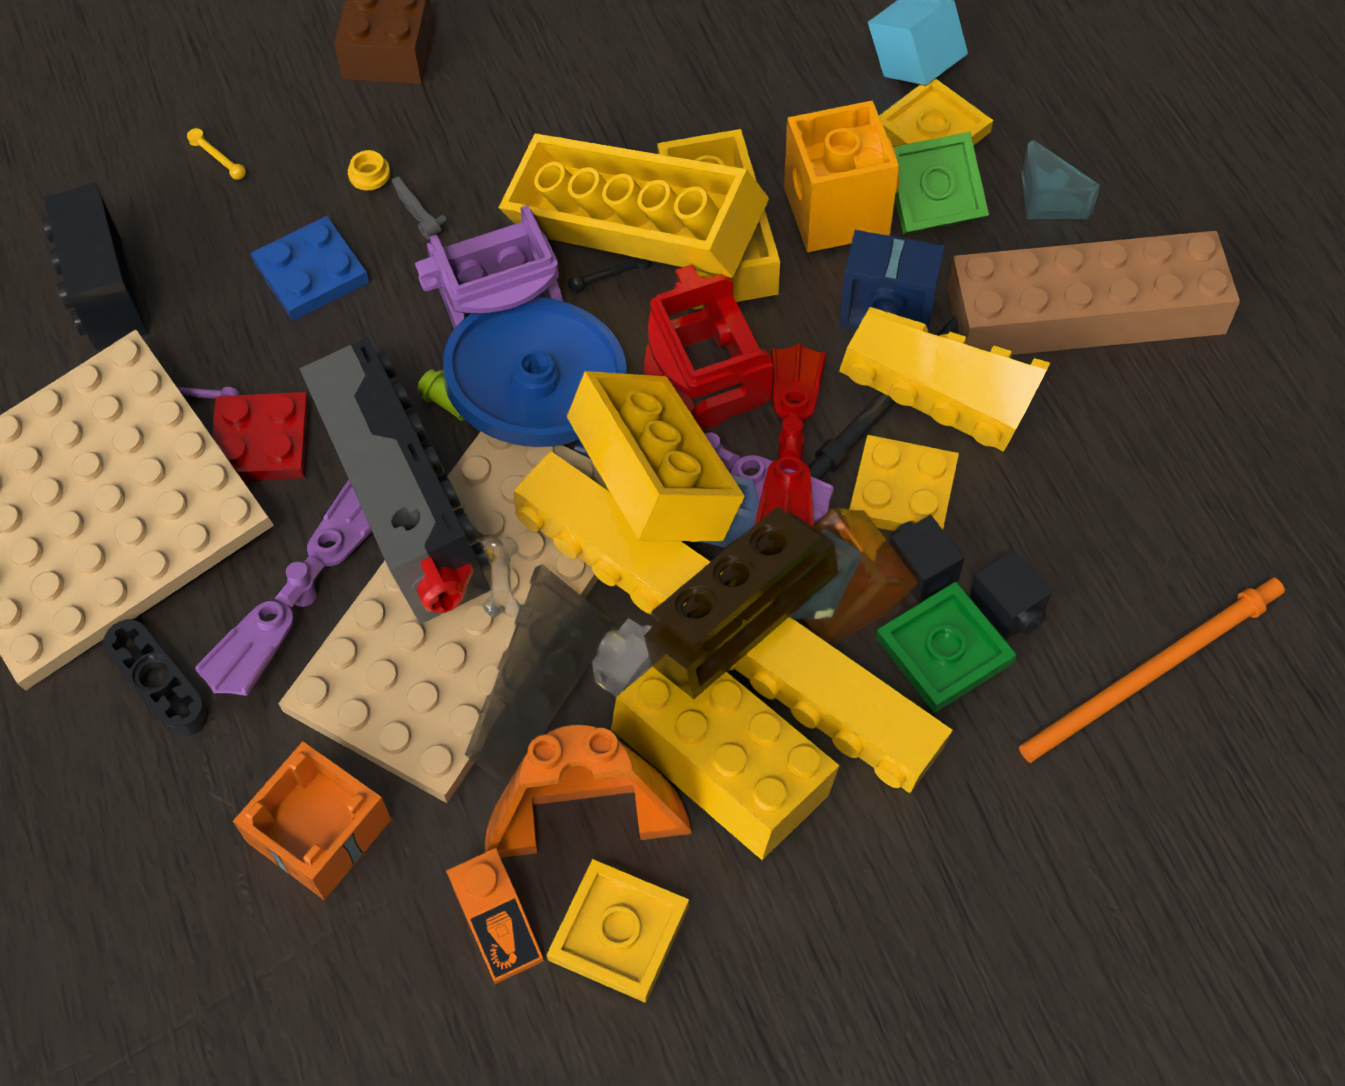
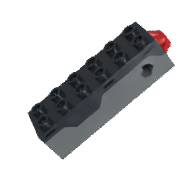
(397, 480)

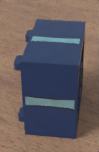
(890, 276)

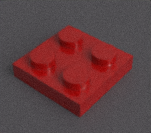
(263, 434)

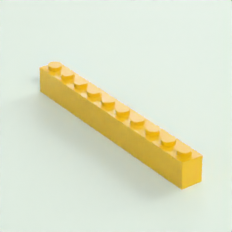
(789, 664)

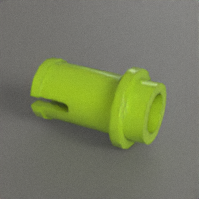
(433, 390)

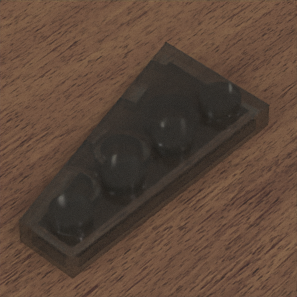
(545, 659)

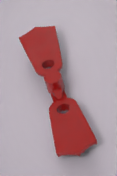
(795, 378)

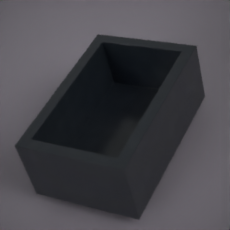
(92, 266)

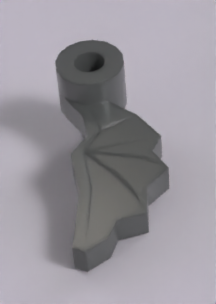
(429, 225)

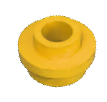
(368, 170)

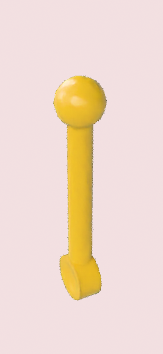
(196, 138)

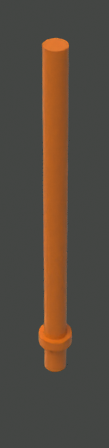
(1249, 604)

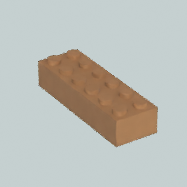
(1093, 293)

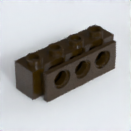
(742, 605)

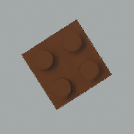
(384, 40)

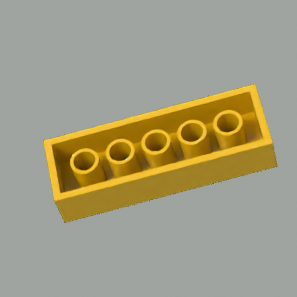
(637, 203)

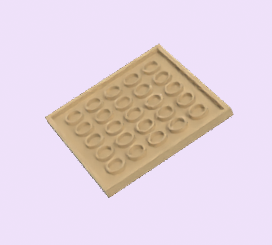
(107, 506)

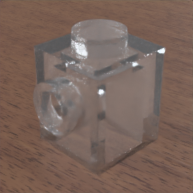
(622, 657)

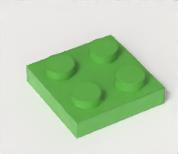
(939, 184)

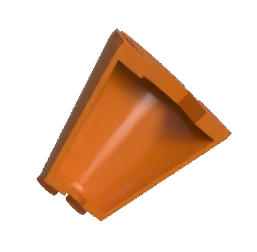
(580, 765)

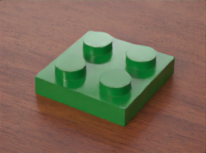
(945, 647)

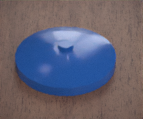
(522, 367)

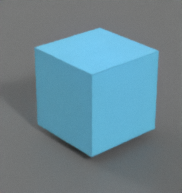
(918, 39)

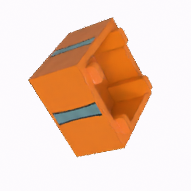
(313, 820)

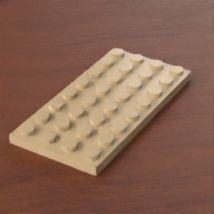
(414, 689)

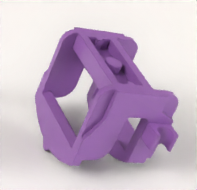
(492, 269)

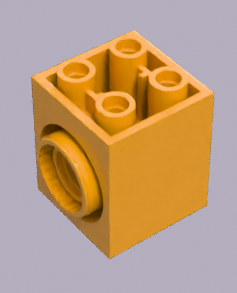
(840, 174)

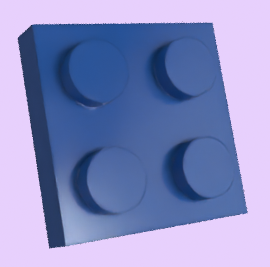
(310, 268)

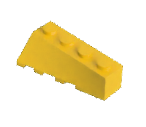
(943, 376)

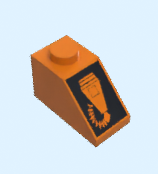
(495, 915)

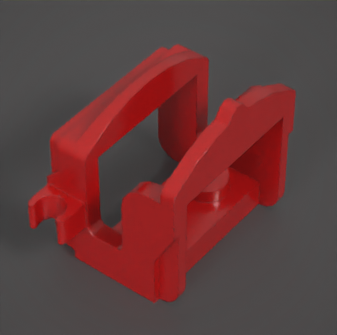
(718, 319)

